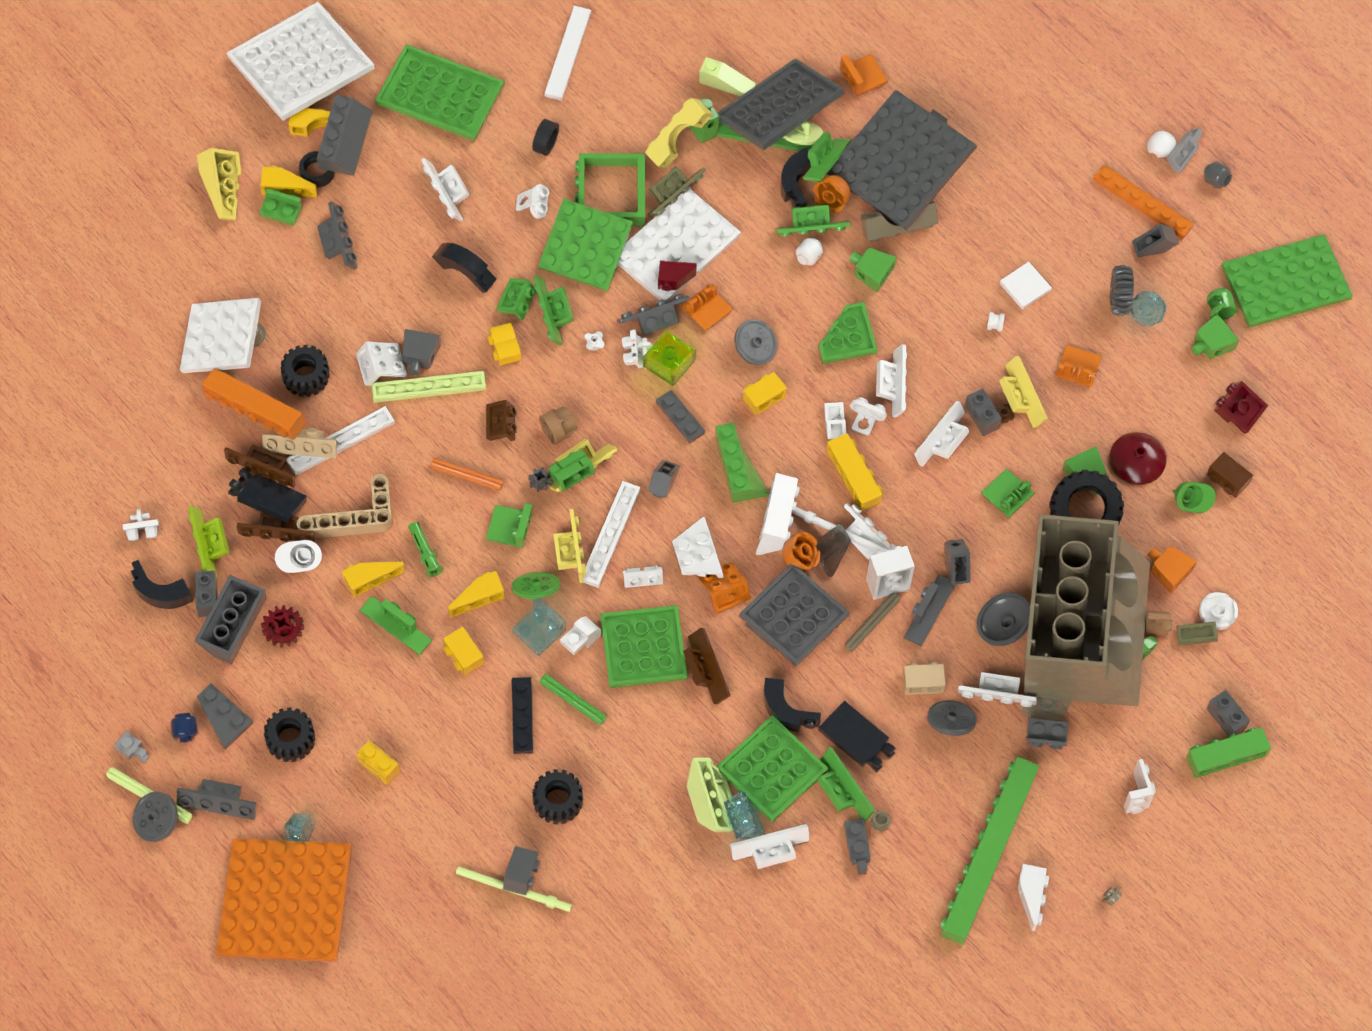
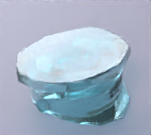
(1148, 308)

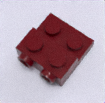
(1240, 406)

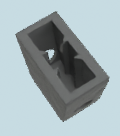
(419, 350)
(957, 554)

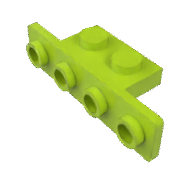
(209, 539)

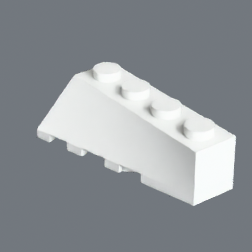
(778, 514)

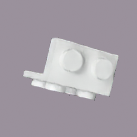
(1141, 798)

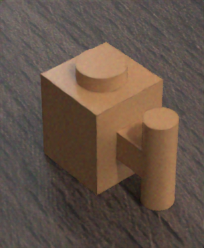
(1158, 624)

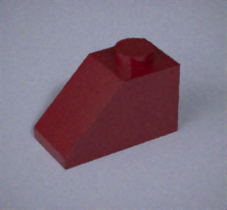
(675, 274)

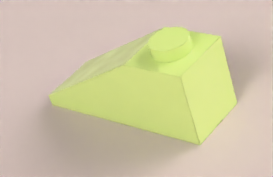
(722, 77)

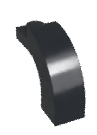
(792, 171)
(463, 260)
(159, 596)
(785, 714)

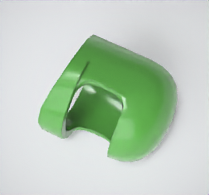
(1225, 302)

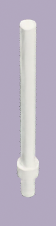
(811, 518)

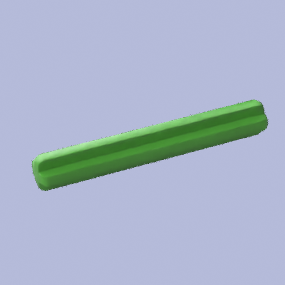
(573, 699)

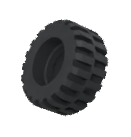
(1088, 481)

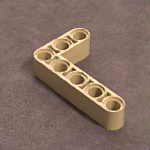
(354, 517)

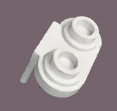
(536, 201)
(866, 411)

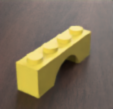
(663, 149)

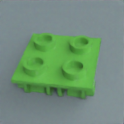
(1008, 492)

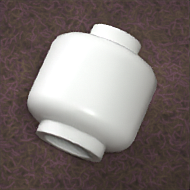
(809, 251)

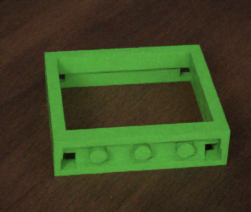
(615, 159)

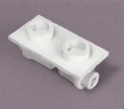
(649, 576)

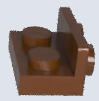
(500, 420)

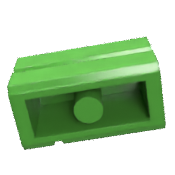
(571, 470)

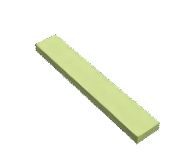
(428, 386)

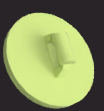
(804, 134)

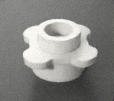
(594, 345)

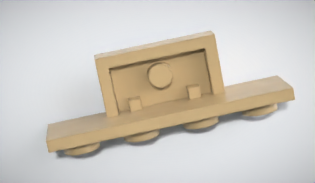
(307, 443)

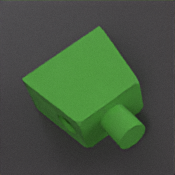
(710, 128)
(873, 267)
(1214, 339)
(1087, 460)

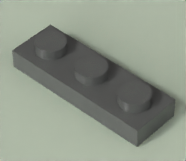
(680, 416)

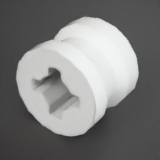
(995, 321)

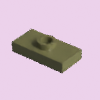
(1197, 633)

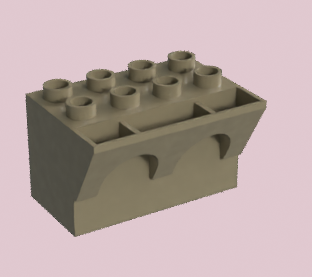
(1086, 613)

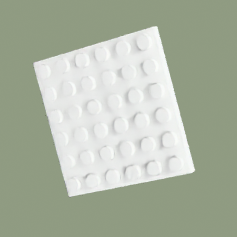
(300, 61)

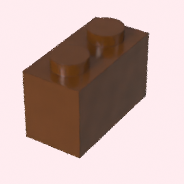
(1229, 475)

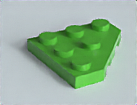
(848, 336)

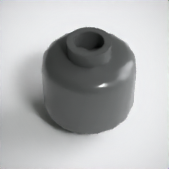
(1217, 175)

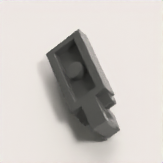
(857, 844)

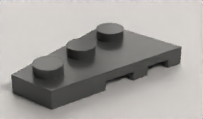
(223, 715)

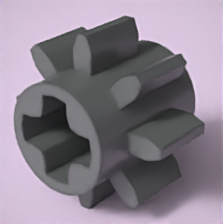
(540, 474)

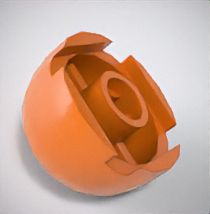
(832, 191)
(801, 551)

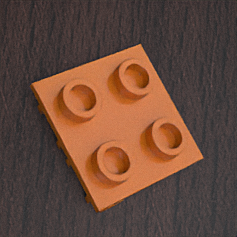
(706, 307)
(1078, 366)

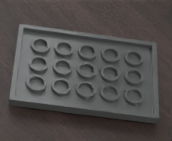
(779, 104)

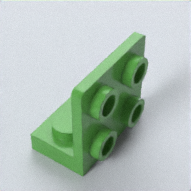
(510, 525)

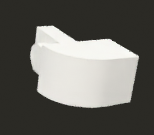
(582, 634)

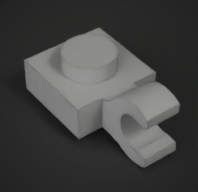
(129, 746)

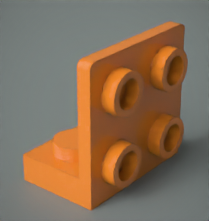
(862, 73)
(728, 590)

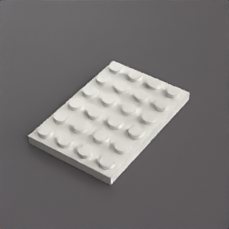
(682, 233)

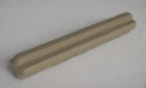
(872, 622)

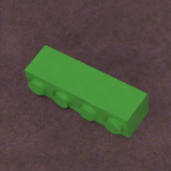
(1228, 752)

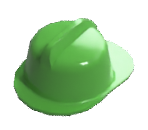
(1194, 497)

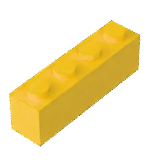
(854, 472)

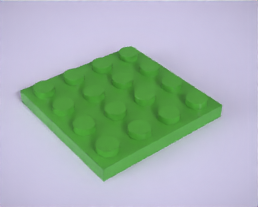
(585, 244)
(643, 646)
(772, 768)

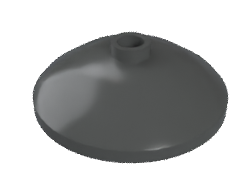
(997, 616)

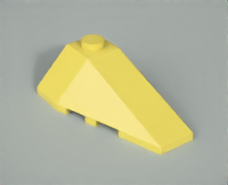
(220, 176)

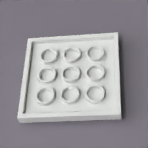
(220, 335)

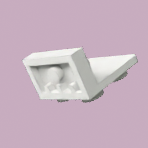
(379, 360)

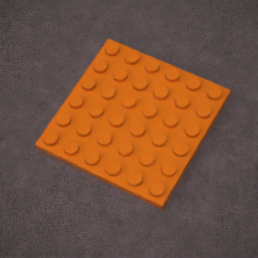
(284, 900)

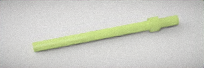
(551, 901)

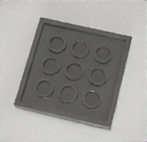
(794, 614)

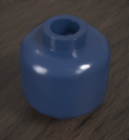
(184, 727)

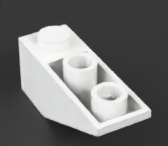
(1030, 889)

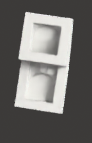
(834, 420)

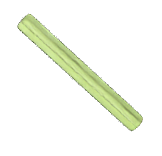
(141, 790)

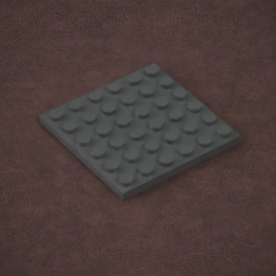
(902, 159)

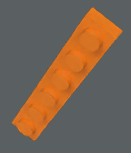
(1142, 201)

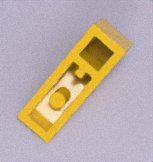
(286, 182)
(366, 576)
(479, 593)

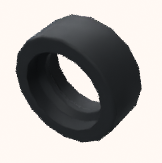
(545, 137)
(319, 181)

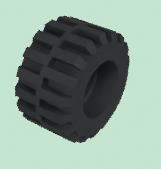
(305, 357)
(285, 720)
(552, 782)

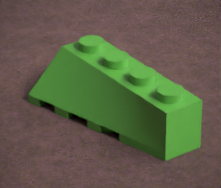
(739, 471)

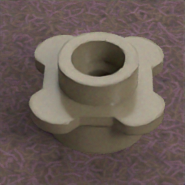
(1111, 895)

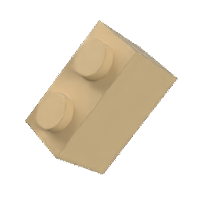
(923, 678)

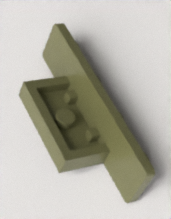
(670, 186)

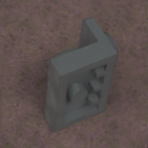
(1047, 732)

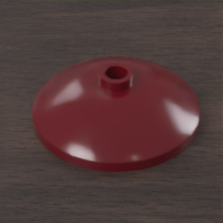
(1136, 467)

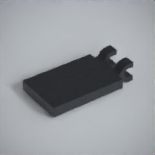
(266, 496)
(856, 736)

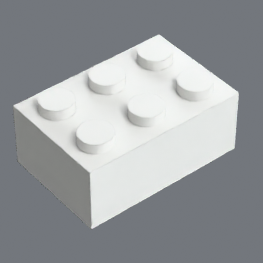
(890, 572)

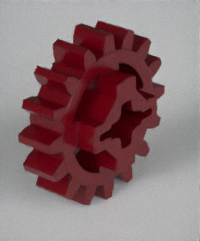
(279, 619)

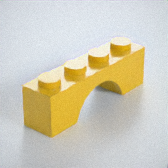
(308, 120)

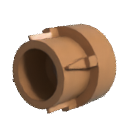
(558, 424)

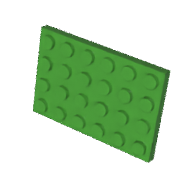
(440, 92)
(1286, 280)

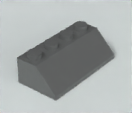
(344, 136)
(231, 619)

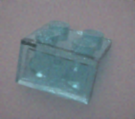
(540, 627)
(743, 817)

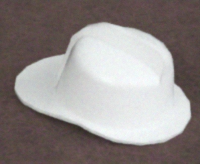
(298, 556)

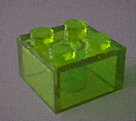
(669, 358)

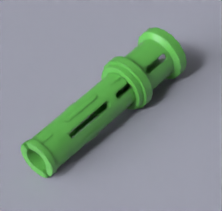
(427, 556)

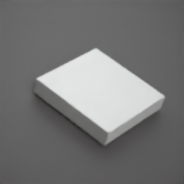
(1025, 285)

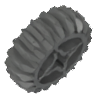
(1121, 290)

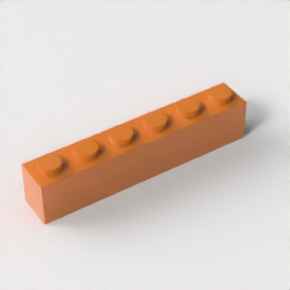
(253, 404)

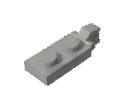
(1184, 150)

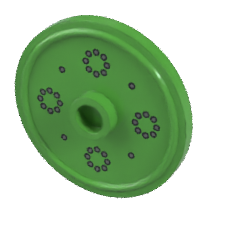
(535, 585)

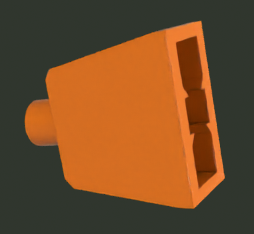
(1171, 566)

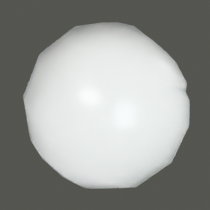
(1161, 144)

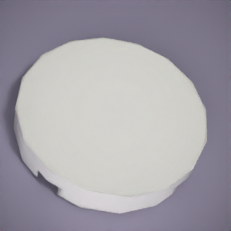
(1218, 608)

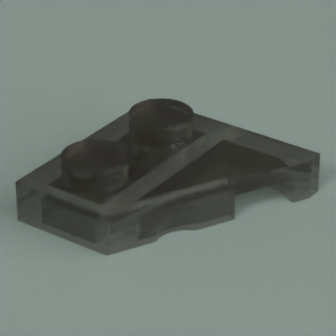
(832, 549)

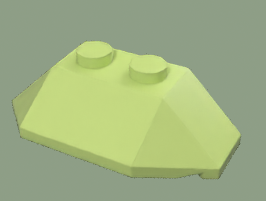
(708, 792)

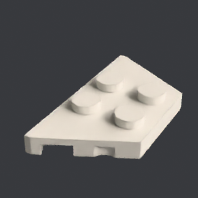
(697, 552)

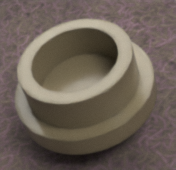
(880, 820)

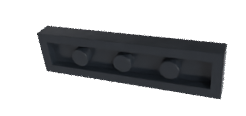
(522, 715)

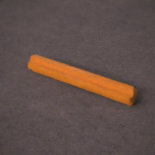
(467, 474)

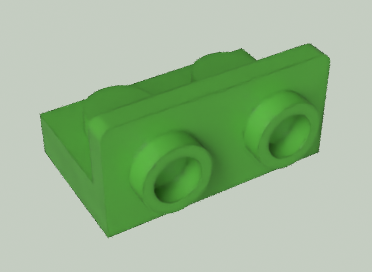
(281, 207)
(516, 298)

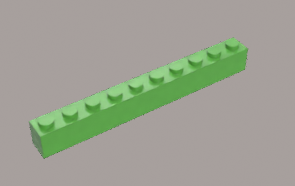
(989, 851)

